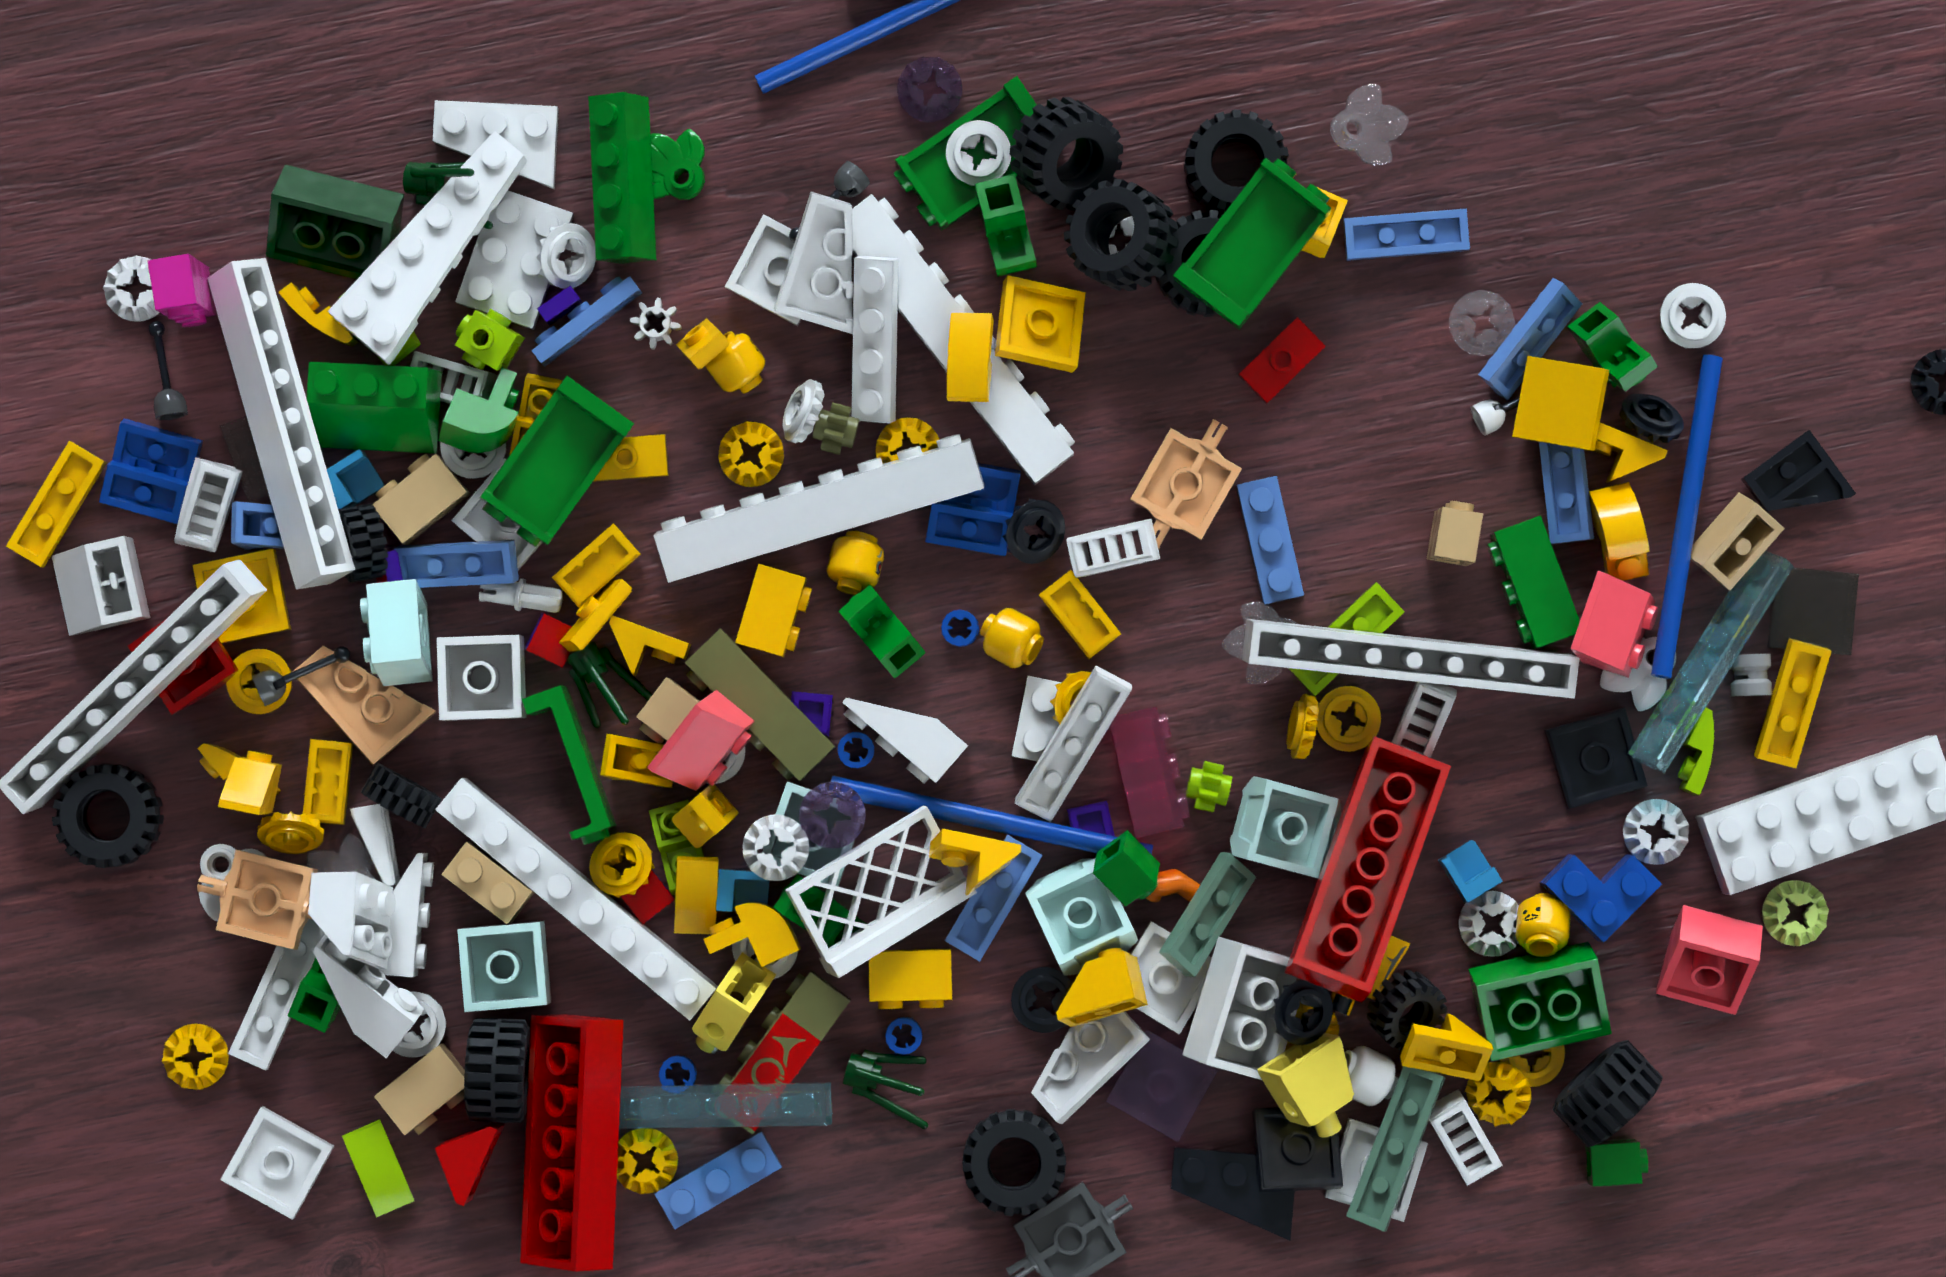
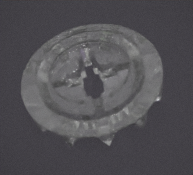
(1463, 327)

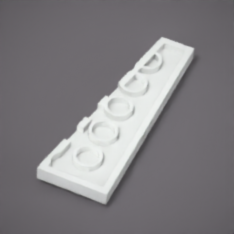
(407, 275)

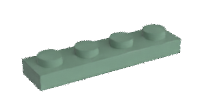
(1395, 1147)

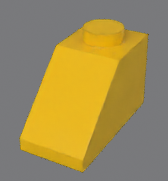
(251, 784)
(1103, 989)

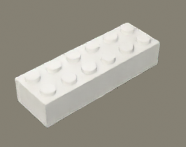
(1826, 815)

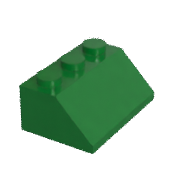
(375, 406)
(1540, 1001)

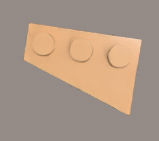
(364, 709)

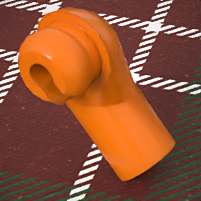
(1173, 882)

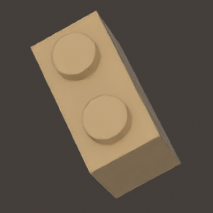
(420, 498)
(1455, 534)
(1735, 541)
(666, 710)
(488, 882)
(423, 1090)

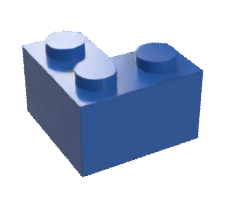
(1603, 903)

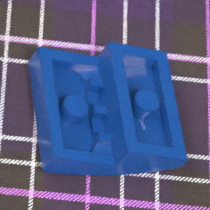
(149, 470)
(977, 518)

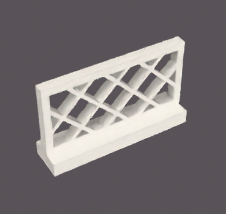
(888, 926)

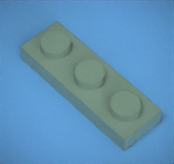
(1207, 914)

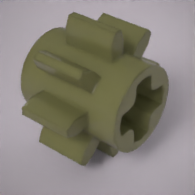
(836, 428)

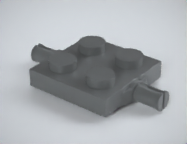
(1070, 1235)

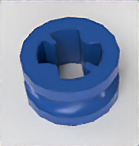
(959, 640)
(845, 756)
(891, 1039)
(686, 1064)

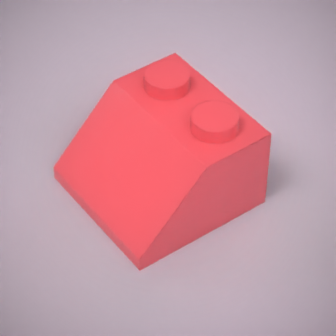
(1614, 625)
(703, 742)
(1710, 959)

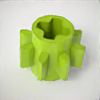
(1208, 786)

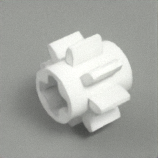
(652, 334)

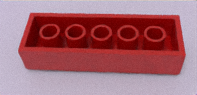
(1368, 869)
(572, 1142)

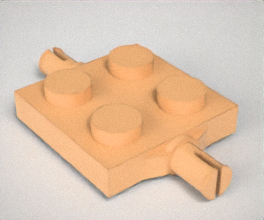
(1186, 483)
(262, 899)

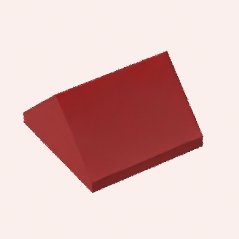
(199, 679)
(466, 1159)

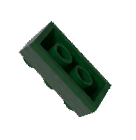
(330, 222)

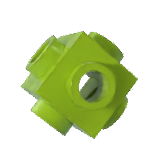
(501, 345)

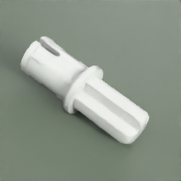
(523, 595)

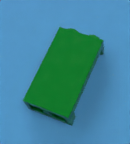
(926, 167)
(1254, 242)
(555, 462)
(561, 703)

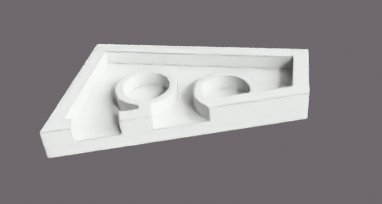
(526, 127)
(820, 266)
(1086, 1062)

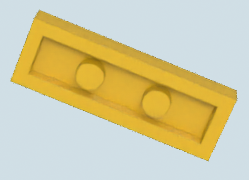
(56, 504)
(1792, 703)

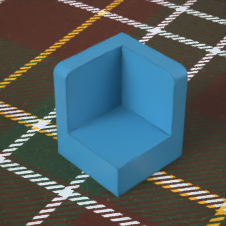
(354, 480)
(1469, 871)
(740, 887)

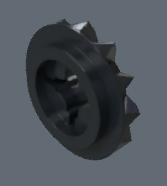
(1924, 387)
(1640, 408)
(1035, 547)
(1023, 997)
(1313, 1022)

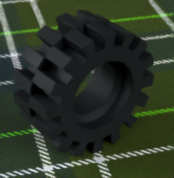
(365, 542)
(401, 795)
(1396, 998)

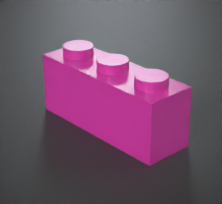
(182, 289)

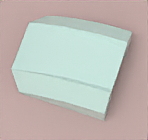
(1285, 826)
(1079, 915)

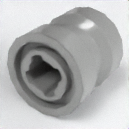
(1751, 675)

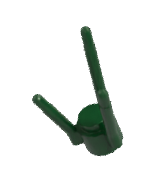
(428, 178)
(590, 665)
(864, 1073)

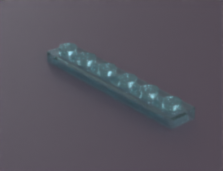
(1709, 662)
(726, 1105)

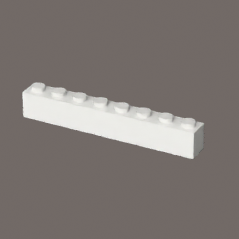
(927, 307)
(281, 423)
(819, 509)
(1410, 658)
(132, 686)
(576, 898)

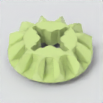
(1776, 910)

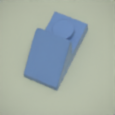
(254, 526)

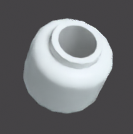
(1370, 1075)

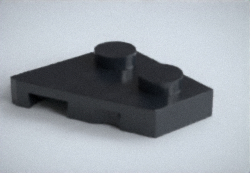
(1797, 477)

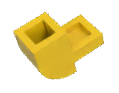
(1621, 531)
(765, 928)

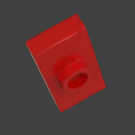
(1281, 360)

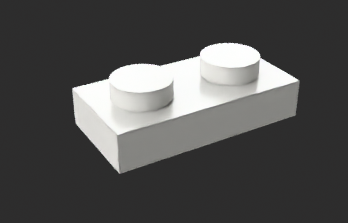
(1035, 719)

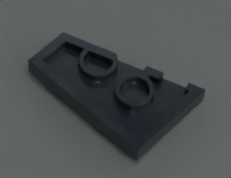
(1231, 1185)

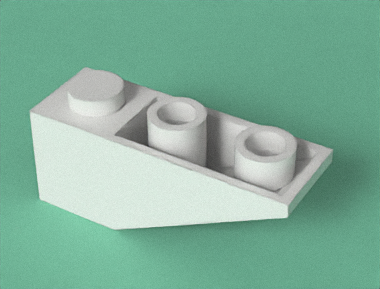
(918, 737)
(409, 918)
(370, 1002)

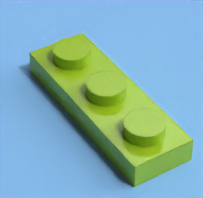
(1369, 613)

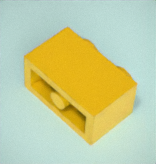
(773, 610)
(910, 976)

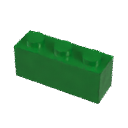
(1534, 583)

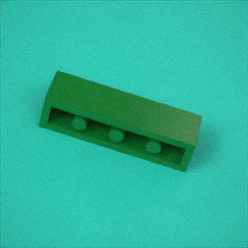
(622, 178)

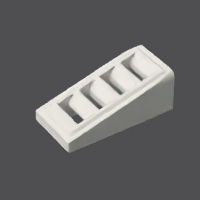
(483, 385)
(217, 470)
(1080, 556)
(1439, 691)
(376, 831)
(1445, 1109)

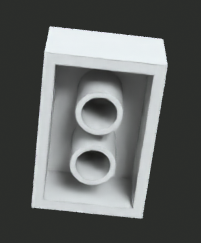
(1235, 1008)

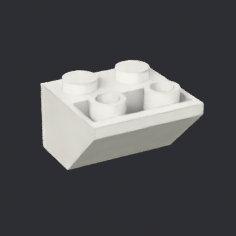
(100, 585)
(354, 914)

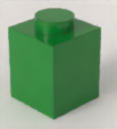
(1127, 868)
(1616, 1163)

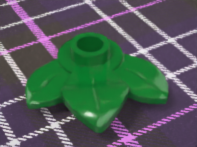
(673, 159)

